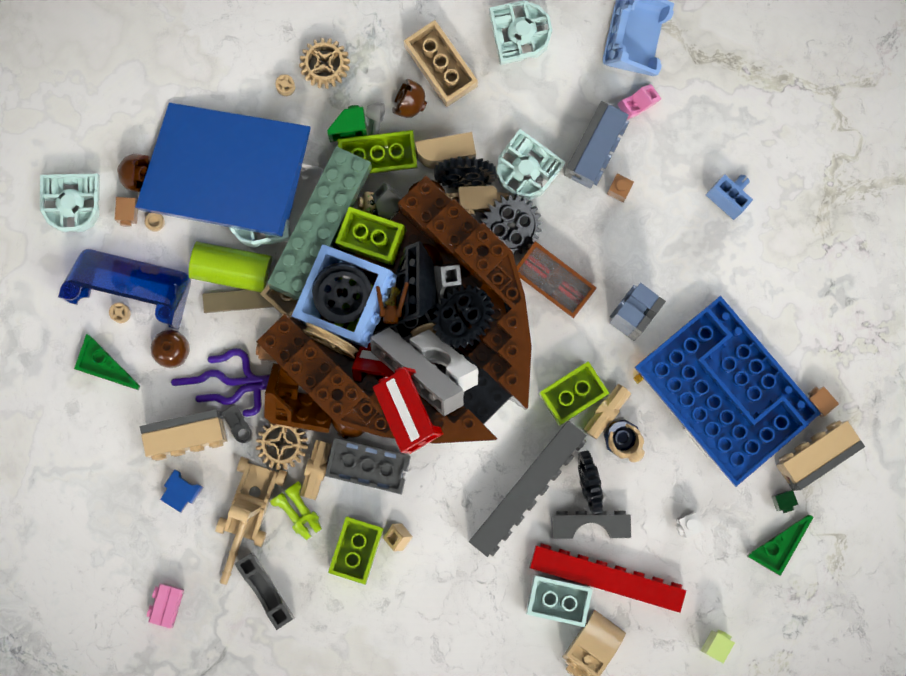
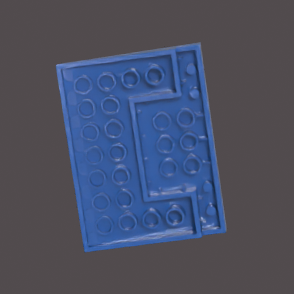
(224, 169)
(727, 391)

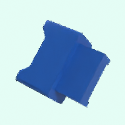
(180, 492)

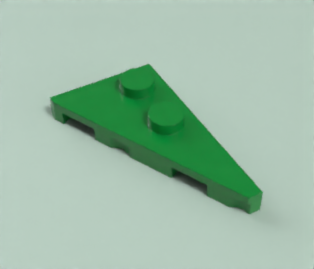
(99, 363)
(779, 550)

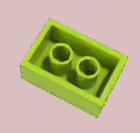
(371, 236)
(573, 393)
(355, 550)

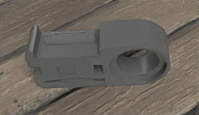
(237, 422)

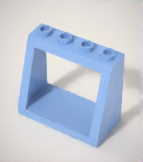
(307, 312)

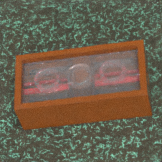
(555, 280)

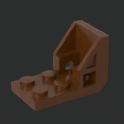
(289, 407)

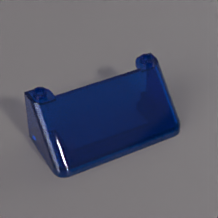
(128, 279)

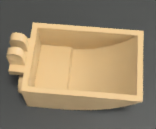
(593, 646)

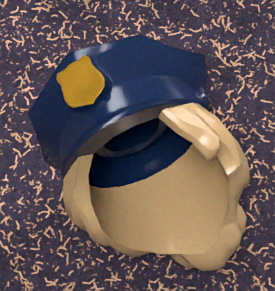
(625, 440)

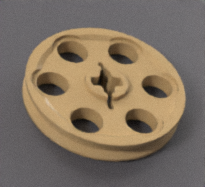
(330, 340)

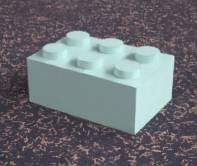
(559, 601)

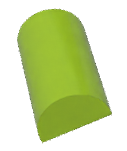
(384, 151)
(229, 266)

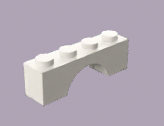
(457, 367)

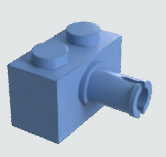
(730, 195)

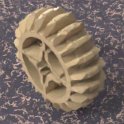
(319, 68)
(280, 452)

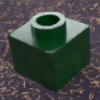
(785, 501)

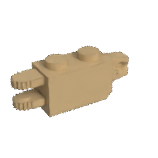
(477, 198)

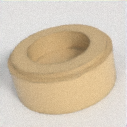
(154, 222)

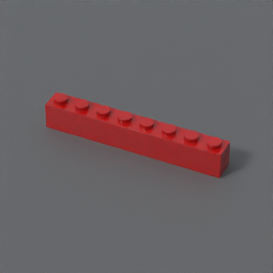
(607, 578)

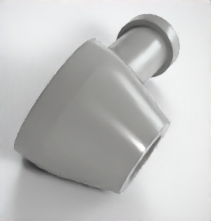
(376, 113)

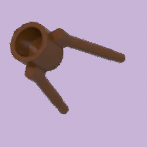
(392, 313)

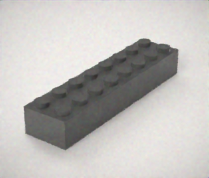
(528, 487)

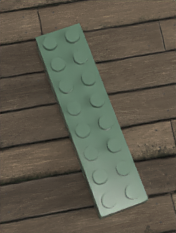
(320, 220)

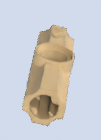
(607, 411)
(315, 469)

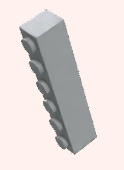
(428, 379)

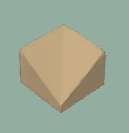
(397, 537)

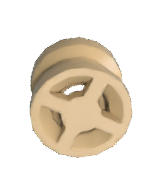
(282, 83)
(116, 311)

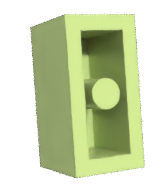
(718, 645)

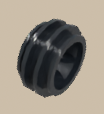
(336, 312)

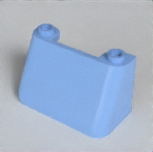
(635, 35)

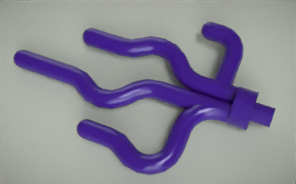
(254, 382)

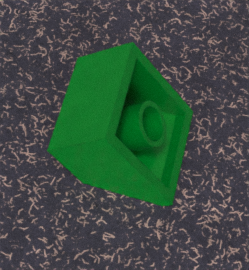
(348, 124)

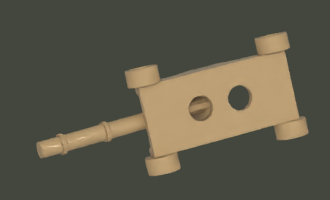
(248, 511)

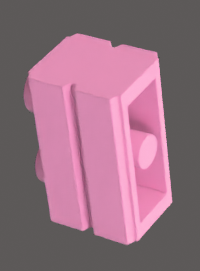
(165, 605)

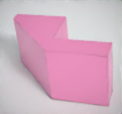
(639, 101)

